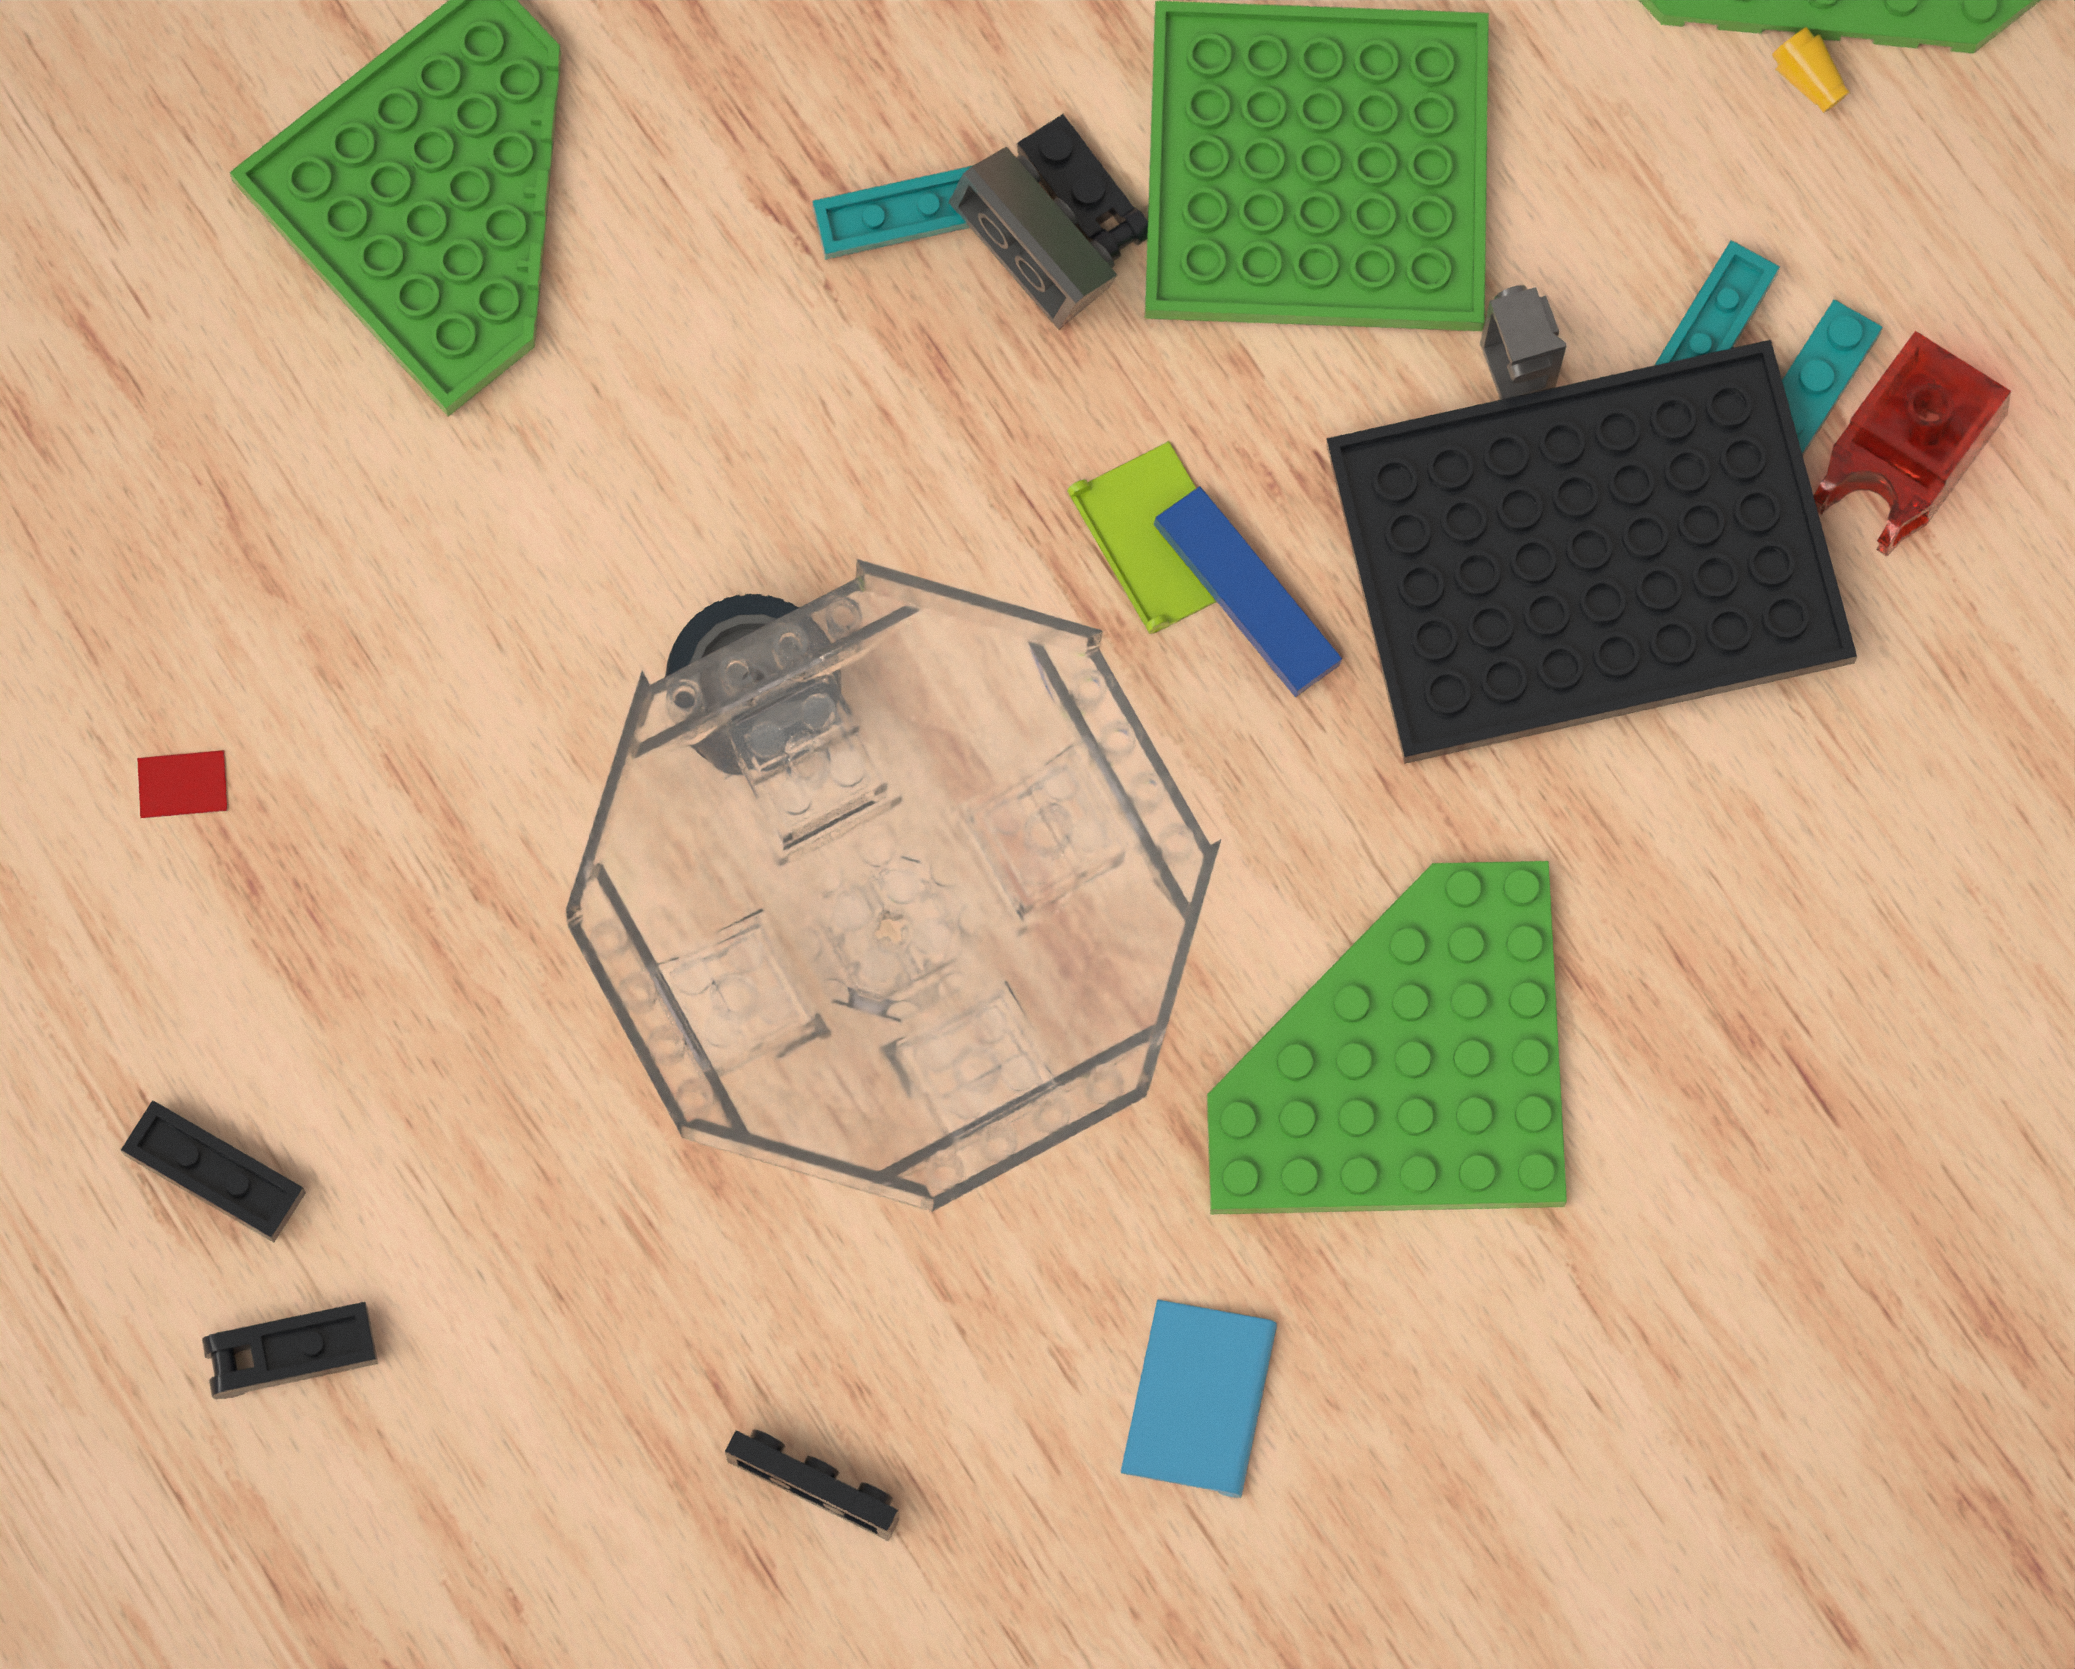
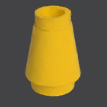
(1811, 69)

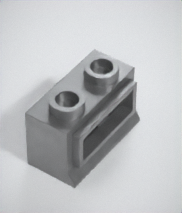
(1521, 342)

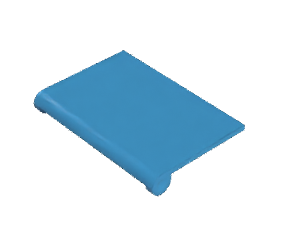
(1199, 1397)

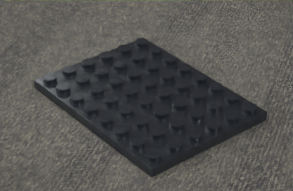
(1589, 551)

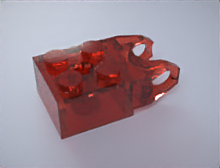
(1908, 458)

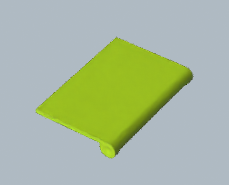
(1121, 517)

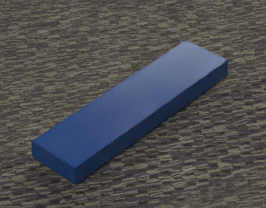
(1247, 591)

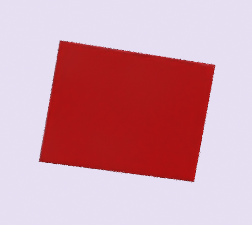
(182, 784)

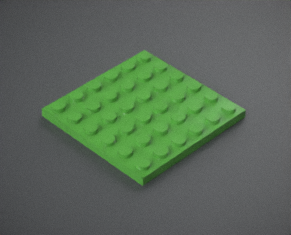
(1318, 166)

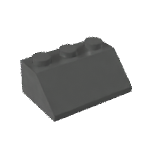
(1033, 235)

